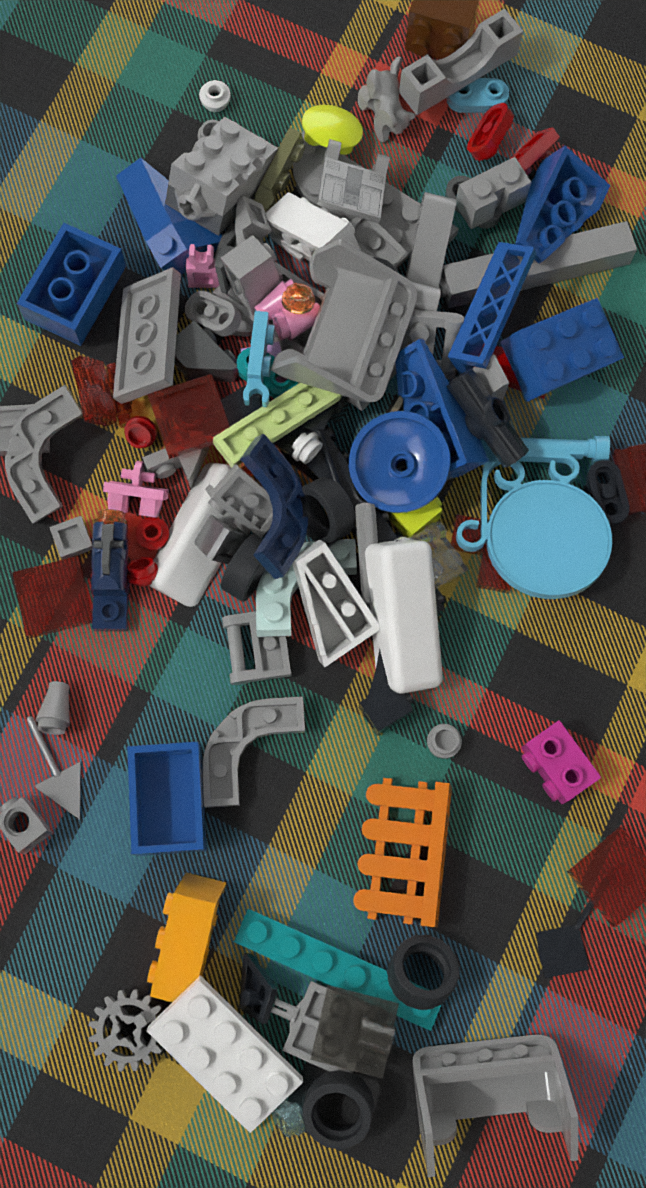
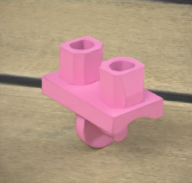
(120, 492)

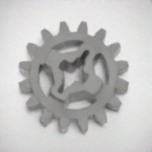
(117, 1015)

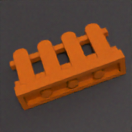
(412, 869)

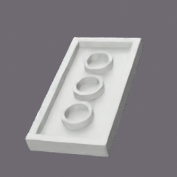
(225, 1054)

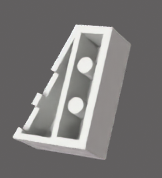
(305, 228)
(331, 604)

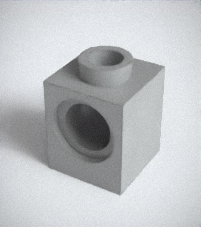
(33, 835)

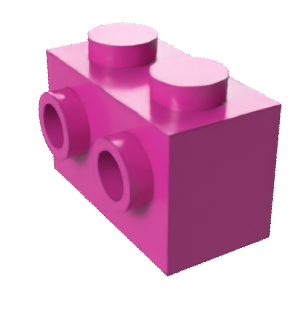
(559, 763)

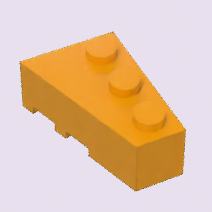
(186, 935)

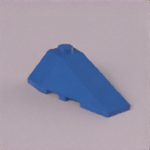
(559, 202)
(162, 227)
(426, 394)

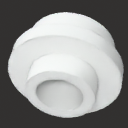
(218, 102)
(306, 447)

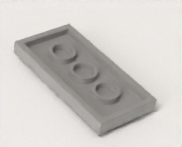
(147, 336)

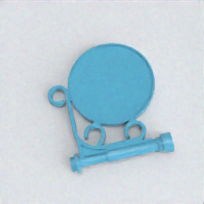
(545, 532)

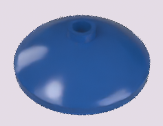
(386, 443)

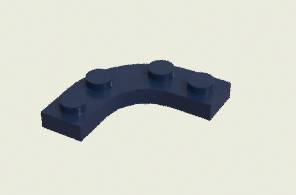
(285, 493)

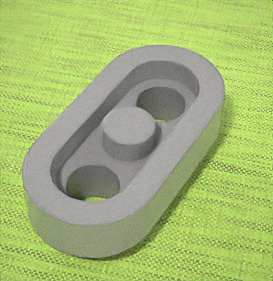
(213, 313)

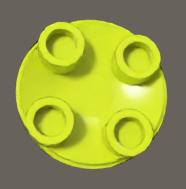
(333, 123)

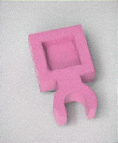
(201, 268)

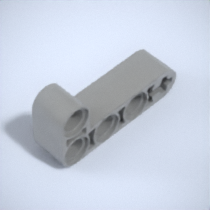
(430, 248)

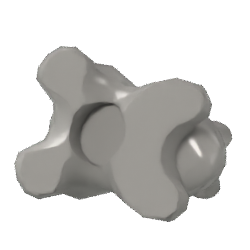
(382, 97)

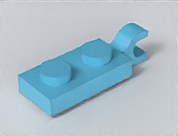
(259, 363)

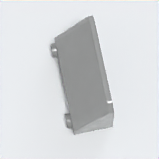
(355, 327)

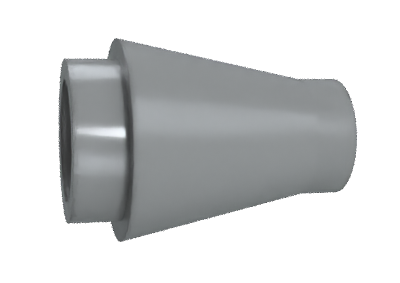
(54, 711)

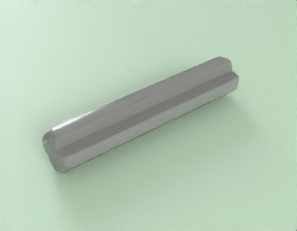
(366, 536)

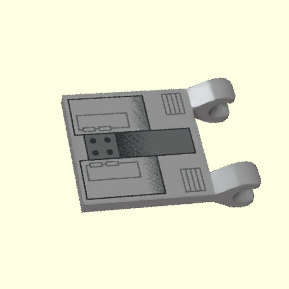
(352, 187)

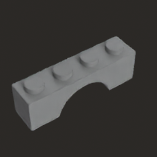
(432, 80)

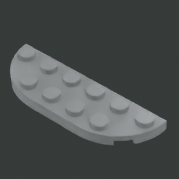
(398, 210)

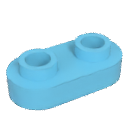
(478, 96)

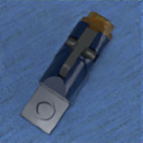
(110, 572)

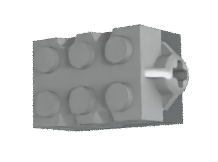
(217, 173)

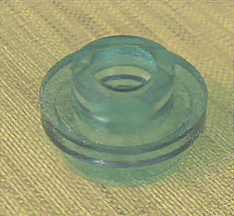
(289, 1119)

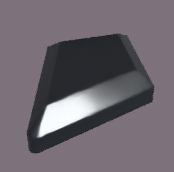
(256, 990)

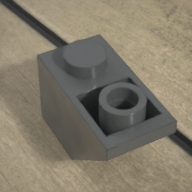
(200, 355)

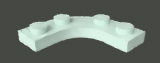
(275, 595)

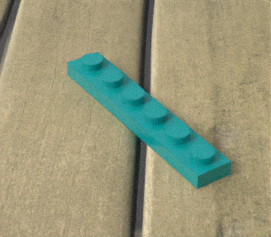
(324, 963)

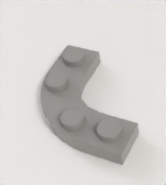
(26, 448)
(235, 734)

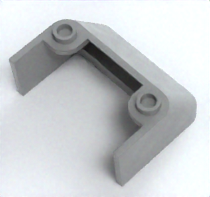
(491, 1081)

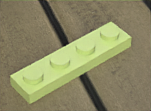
(275, 420)

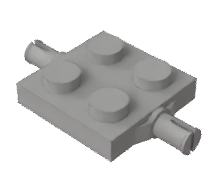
(304, 1024)

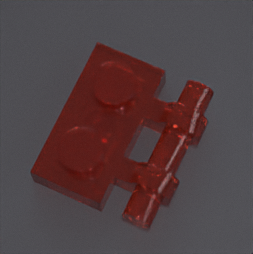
(94, 392)

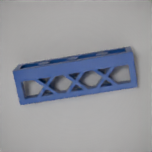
(486, 304)

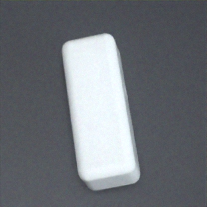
(182, 566)
(406, 614)

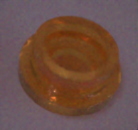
(298, 298)

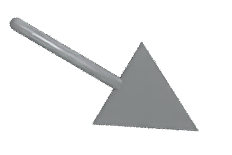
(64, 785)

